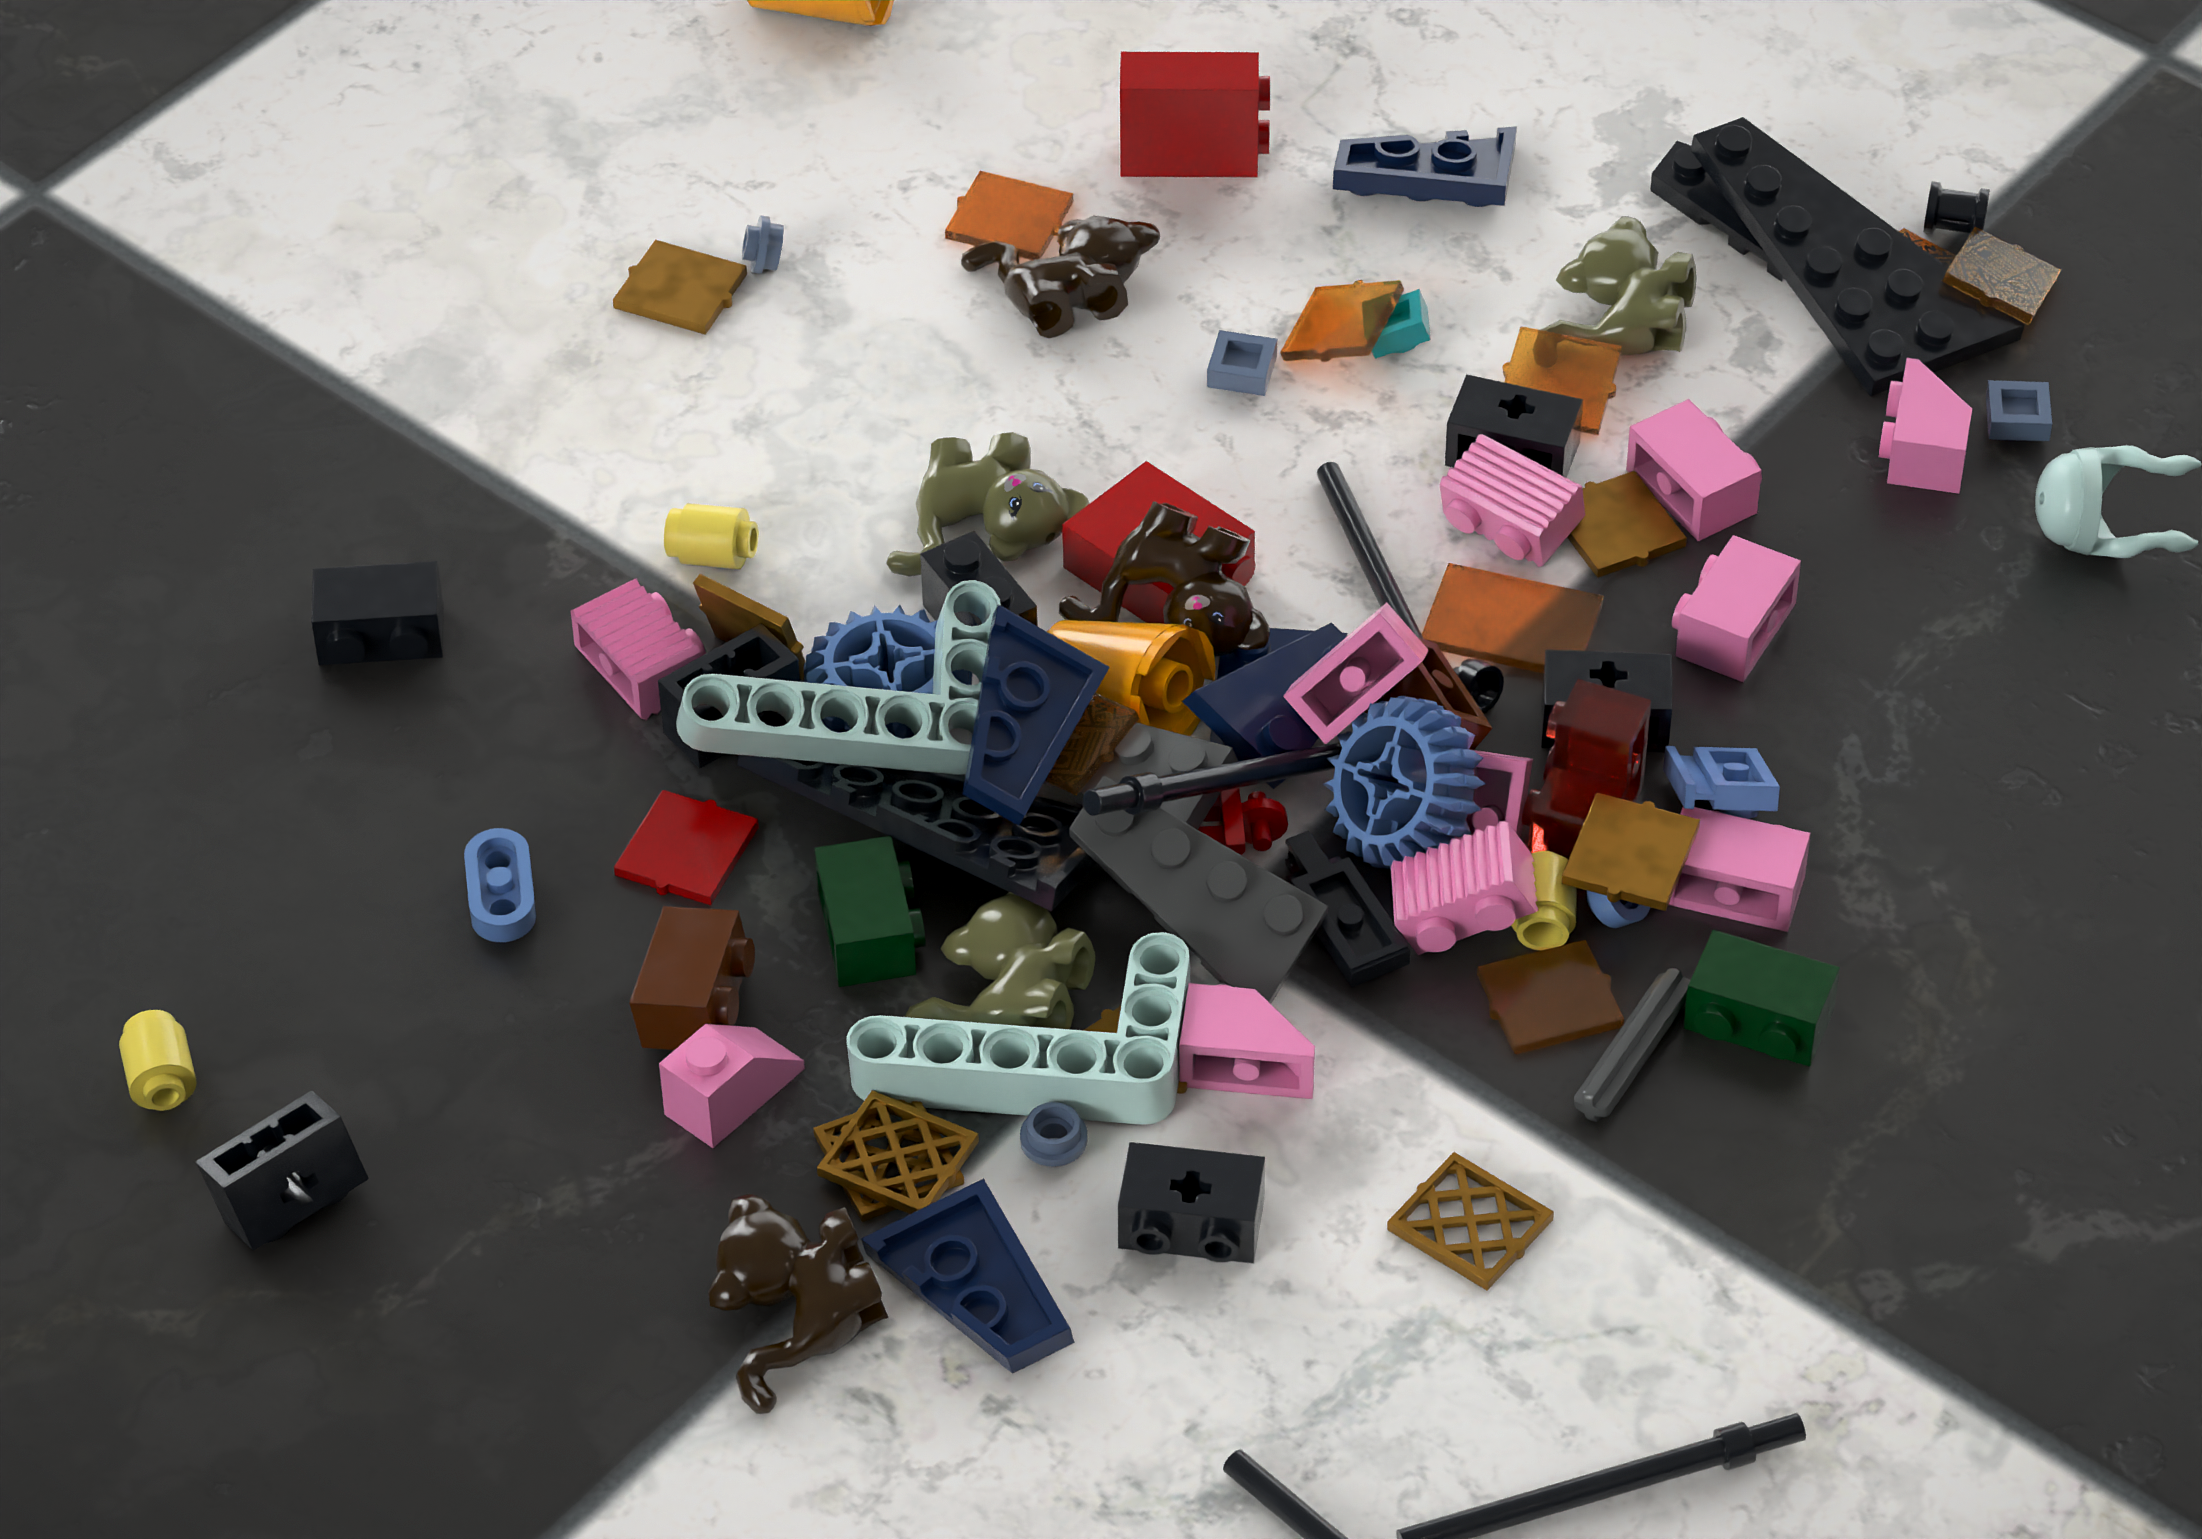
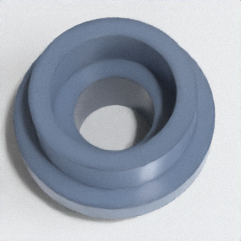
(763, 245)
(1053, 1121)

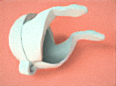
(2071, 501)

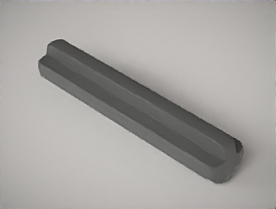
(1632, 1045)

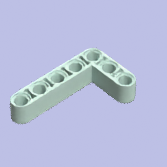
(862, 708)
(1017, 1068)

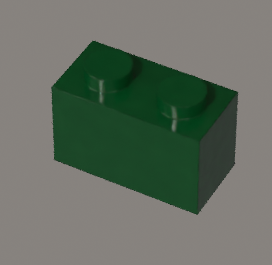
(867, 911)
(1761, 998)

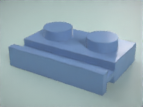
(1729, 778)

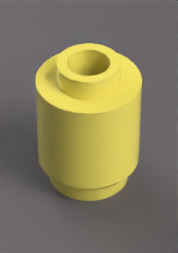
(710, 536)
(1555, 903)
(157, 1060)

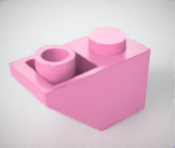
(1929, 431)

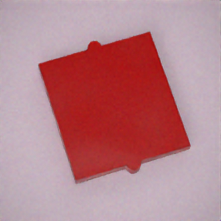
(686, 847)

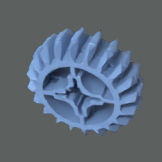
(877, 653)
(1403, 780)

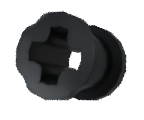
(1955, 209)

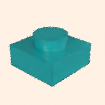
(1405, 327)

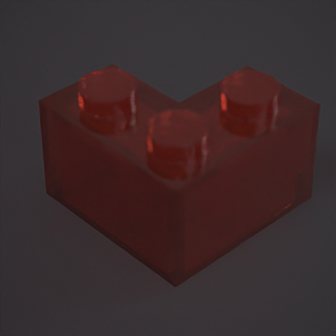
(1595, 750)

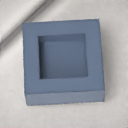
(1242, 363)
(2018, 410)

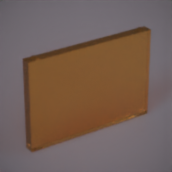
(1509, 617)

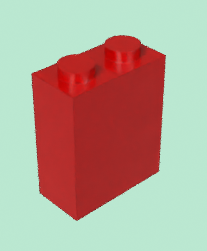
(1192, 114)
(1101, 526)

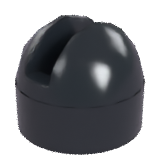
(1482, 679)

